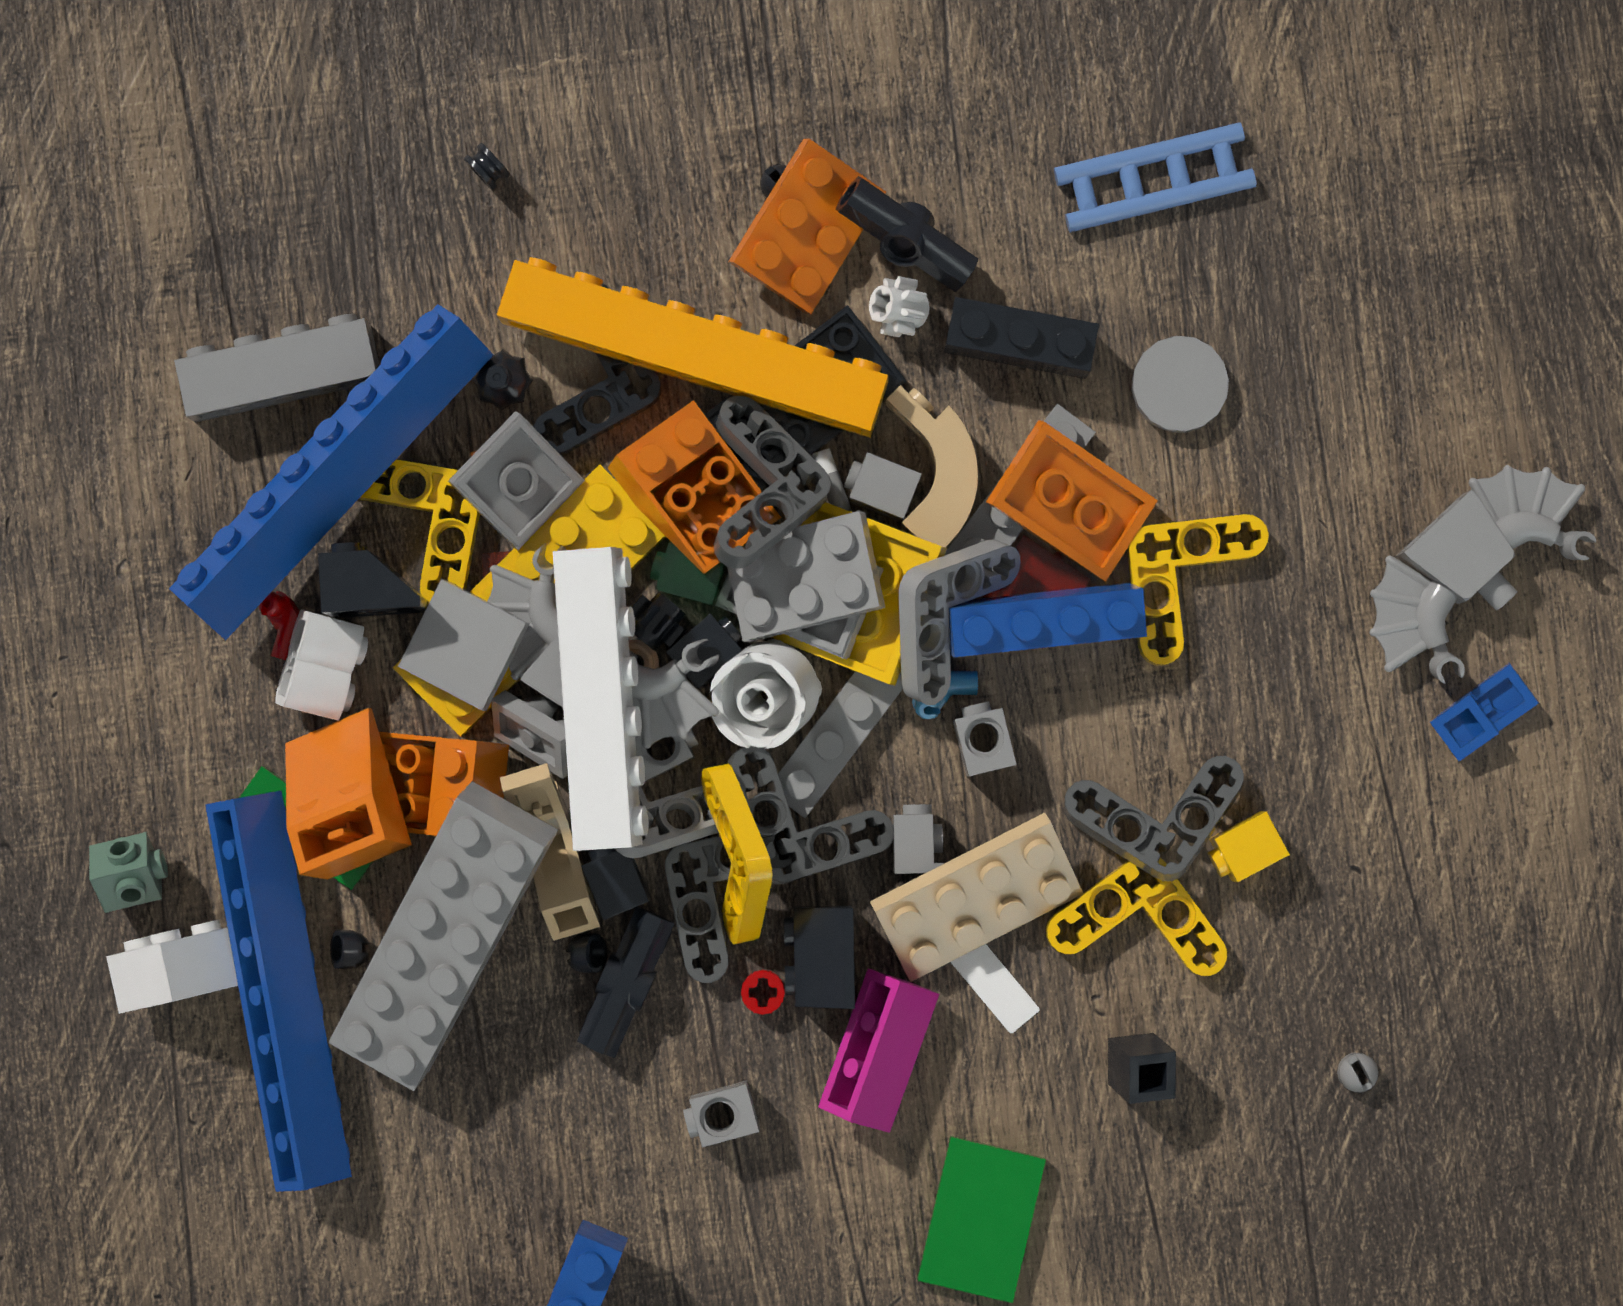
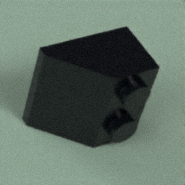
(363, 585)
(822, 956)

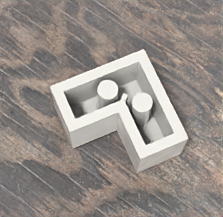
(172, 967)

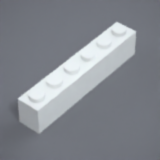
(599, 699)

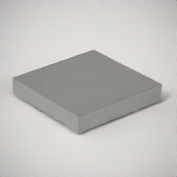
(516, 480)
(463, 645)

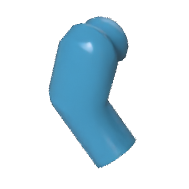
(961, 684)

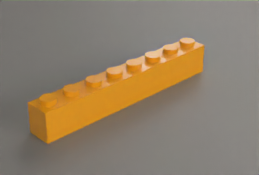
(693, 347)

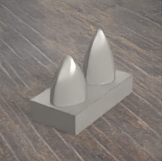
(531, 730)

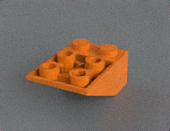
(687, 483)
(436, 770)
(341, 798)

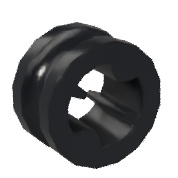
(487, 166)

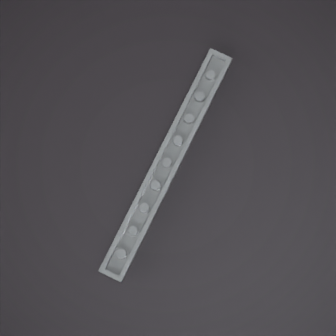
(866, 699)

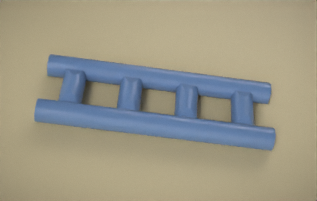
(1182, 189)

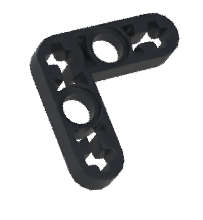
(614, 391)

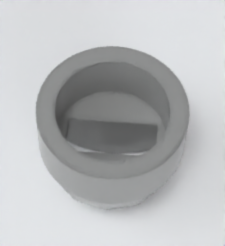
(1348, 1076)

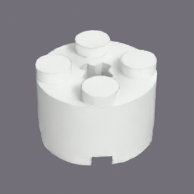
(786, 680)

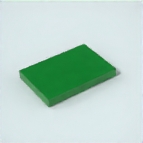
(981, 1219)

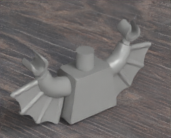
(1464, 555)
(663, 694)

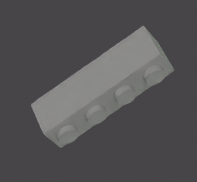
(276, 369)

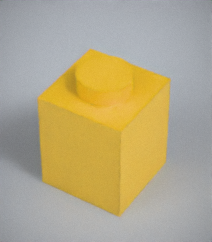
(1247, 847)

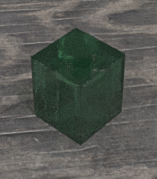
(683, 580)

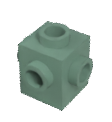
(126, 871)

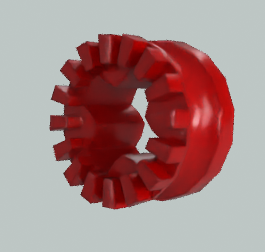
(752, 1002)

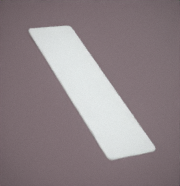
(996, 987)

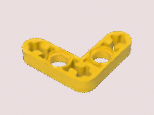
(436, 501)
(1164, 572)
(750, 863)
(1152, 901)

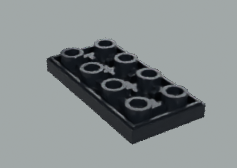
(848, 340)

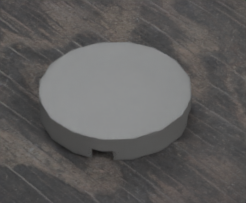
(1180, 384)

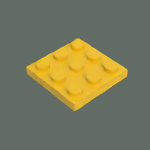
(878, 641)

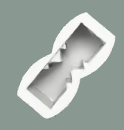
(321, 665)

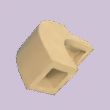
(955, 468)
(559, 880)

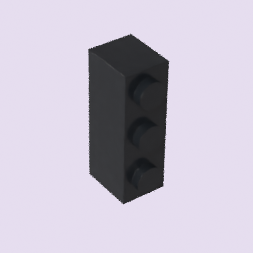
(1021, 338)

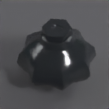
(503, 380)

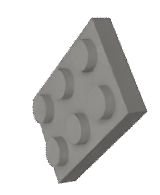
(808, 579)

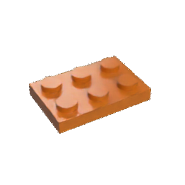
(798, 233)
(1071, 500)

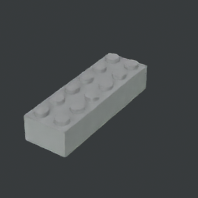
(442, 935)

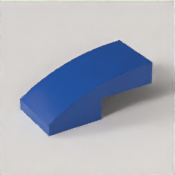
(1484, 711)

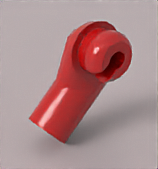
(283, 616)

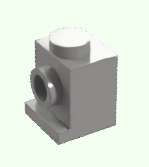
(916, 840)

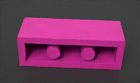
(878, 1051)

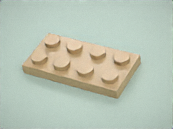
(977, 897)

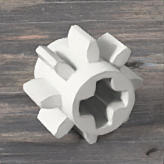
(899, 306)

